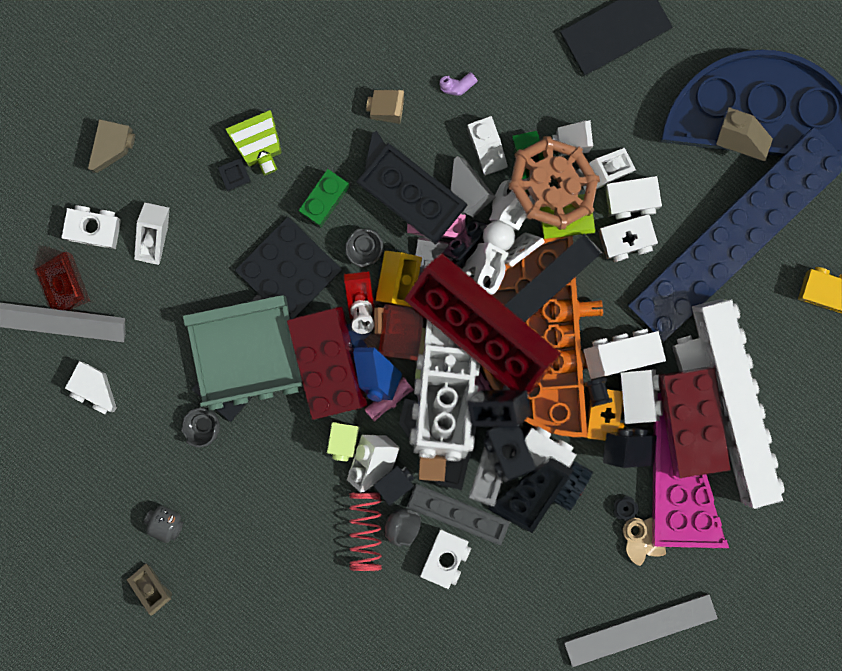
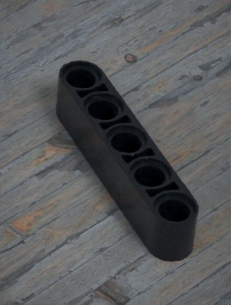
(553, 278)

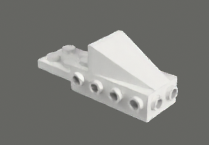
(442, 397)

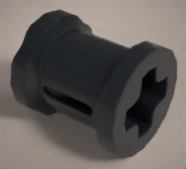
(598, 392)

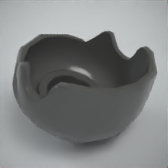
(363, 247)
(200, 427)
(402, 526)

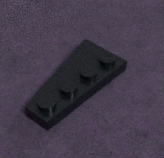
(533, 494)

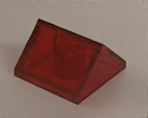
(62, 283)
(401, 332)

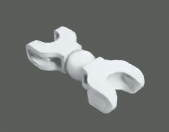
(490, 257)

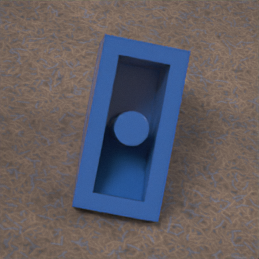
(376, 374)

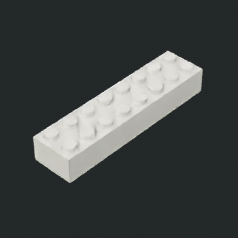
(741, 413)

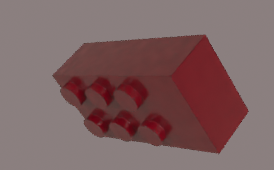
(326, 363)
(694, 422)

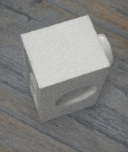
(104, 236)
(445, 543)

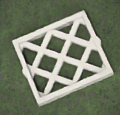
(519, 243)

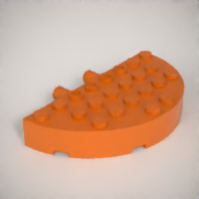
(559, 398)

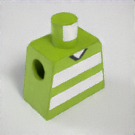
(257, 141)

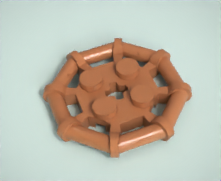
(564, 173)

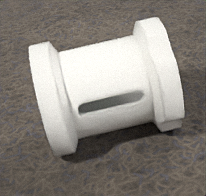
(360, 318)

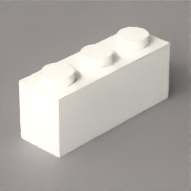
(624, 353)

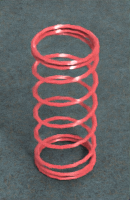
(356, 565)

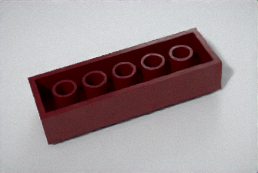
(481, 325)

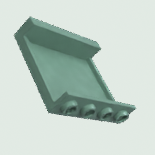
(243, 352)

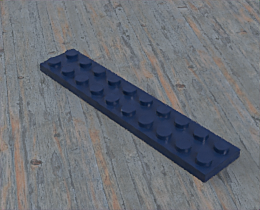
(738, 233)

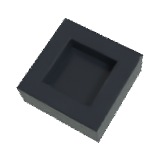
(234, 174)

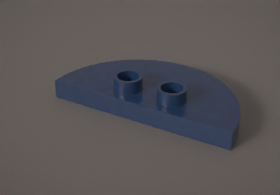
(773, 86)

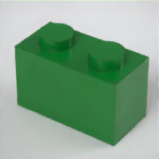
(324, 198)

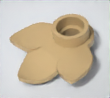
(641, 544)

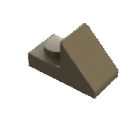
(149, 589)

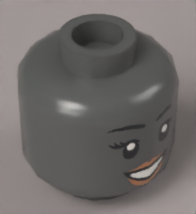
(163, 524)

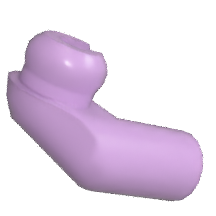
(457, 87)

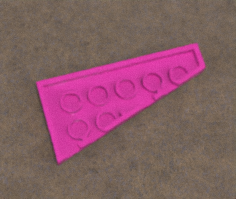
(681, 507)

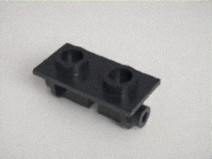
(469, 238)

